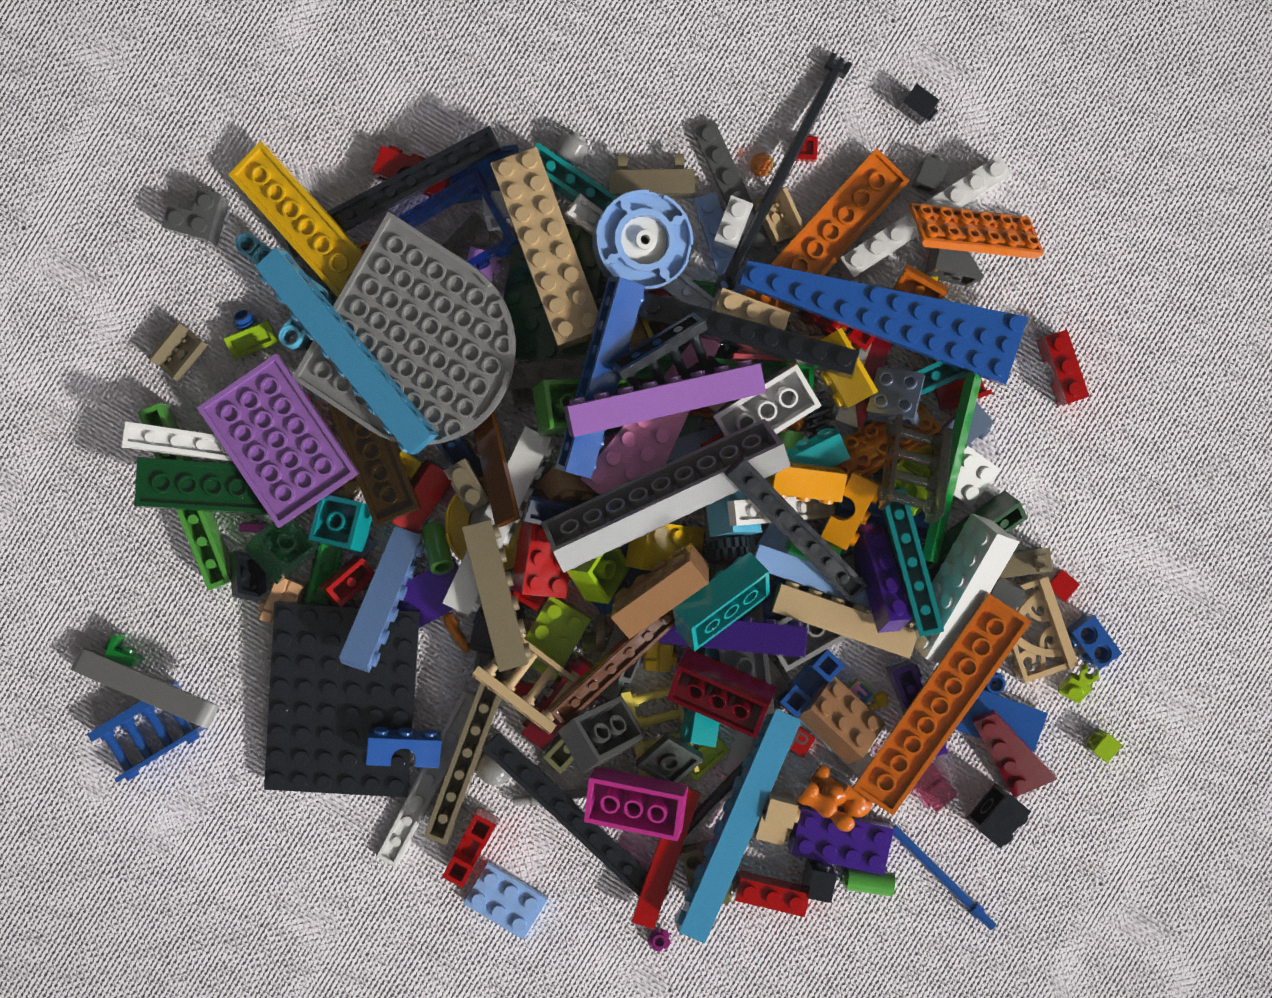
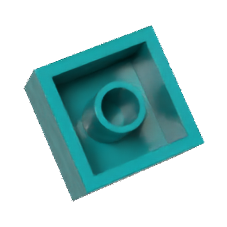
(341, 523)

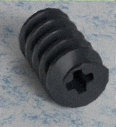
(817, 418)

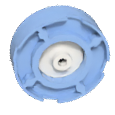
(655, 221)

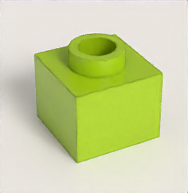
(1103, 745)

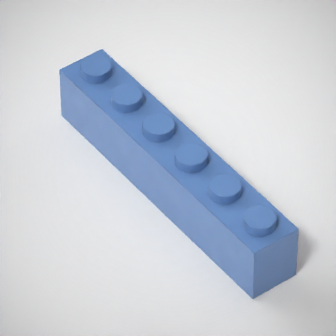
(382, 599)

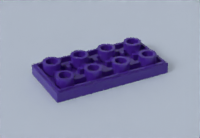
(427, 594)

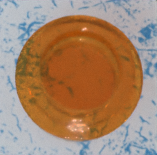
(761, 164)

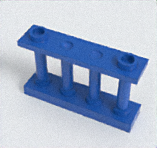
(126, 720)

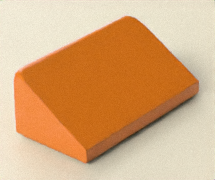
(918, 283)

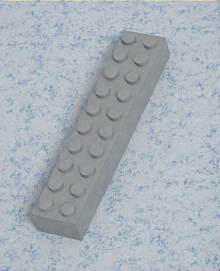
(661, 495)

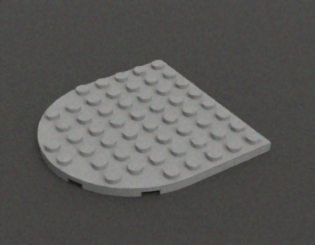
(431, 328)

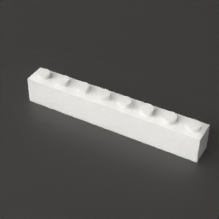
(905, 228)
(523, 469)

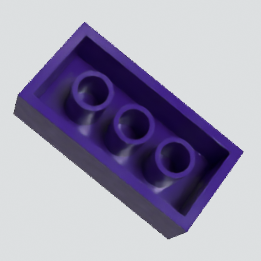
(861, 848)

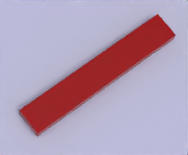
(662, 869)

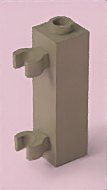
(668, 182)
(1028, 562)

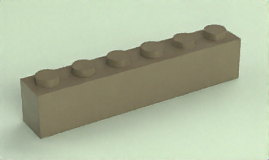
(496, 596)

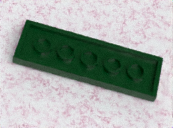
(193, 487)

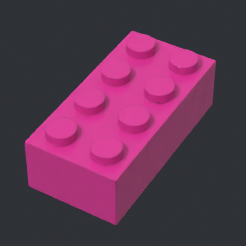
(636, 803)

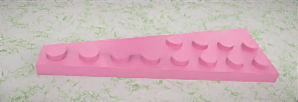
(643, 444)

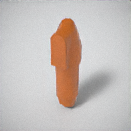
(452, 626)

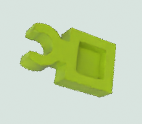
(1078, 686)

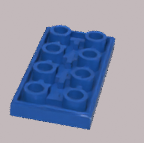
(1023, 719)

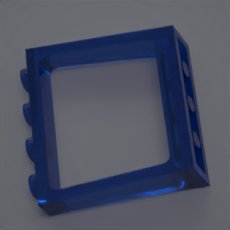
(455, 193)

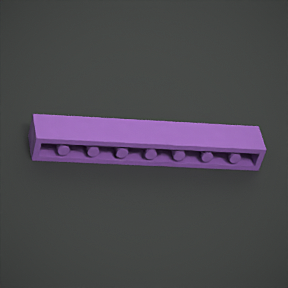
(664, 399)

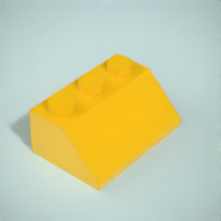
(846, 390)

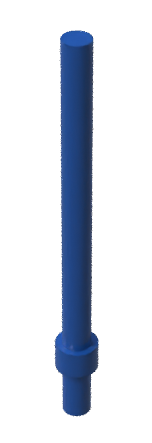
(974, 908)

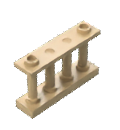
(525, 704)

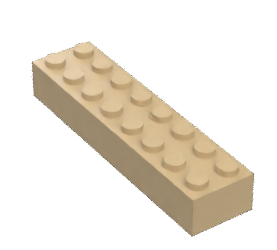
(547, 247)

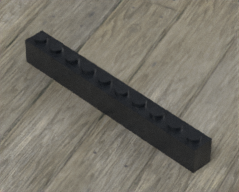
(753, 336)

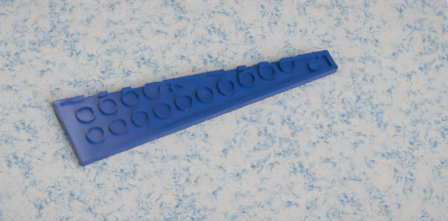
(940, 329)

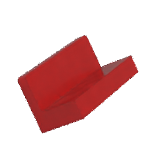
(429, 487)

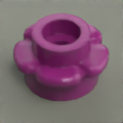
(659, 933)

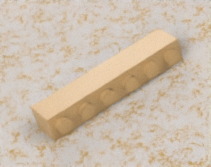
(839, 618)

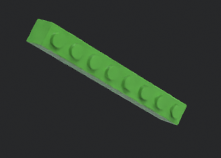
(198, 525)

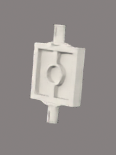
(975, 477)

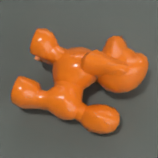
(834, 797)

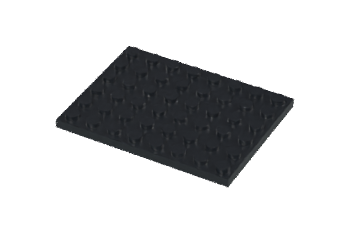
(325, 707)

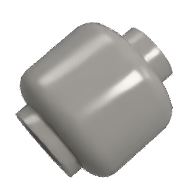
(571, 147)

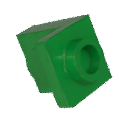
(124, 655)

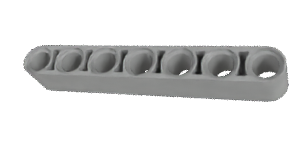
(145, 688)

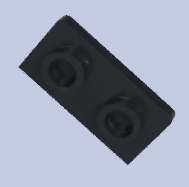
(248, 578)

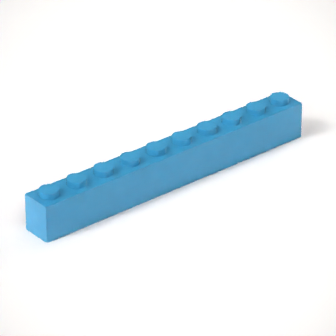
(346, 350)
(736, 826)

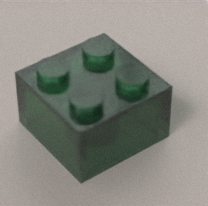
(281, 549)

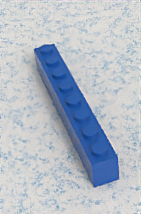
(609, 341)

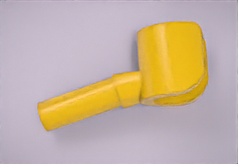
(881, 700)

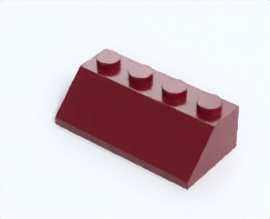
(721, 693)

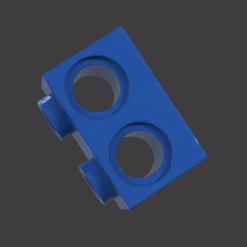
(1096, 637)

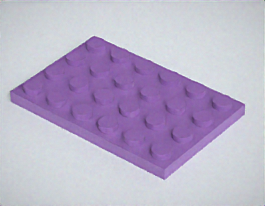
(278, 440)

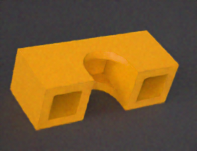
(843, 530)

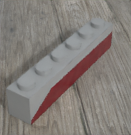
(871, 360)

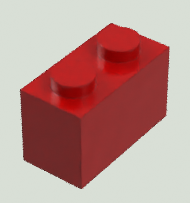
(347, 580)

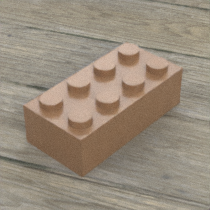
(660, 590)

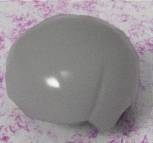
(490, 771)

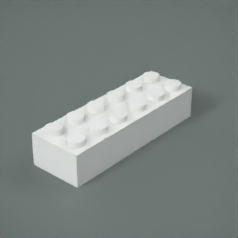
(966, 579)

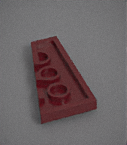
(1014, 759)

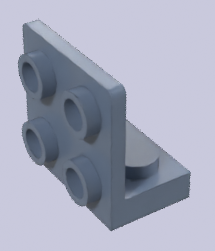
(896, 394)

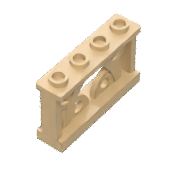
(1056, 628)

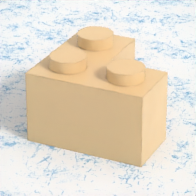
(777, 818)

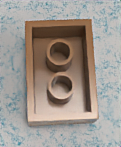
(842, 721)

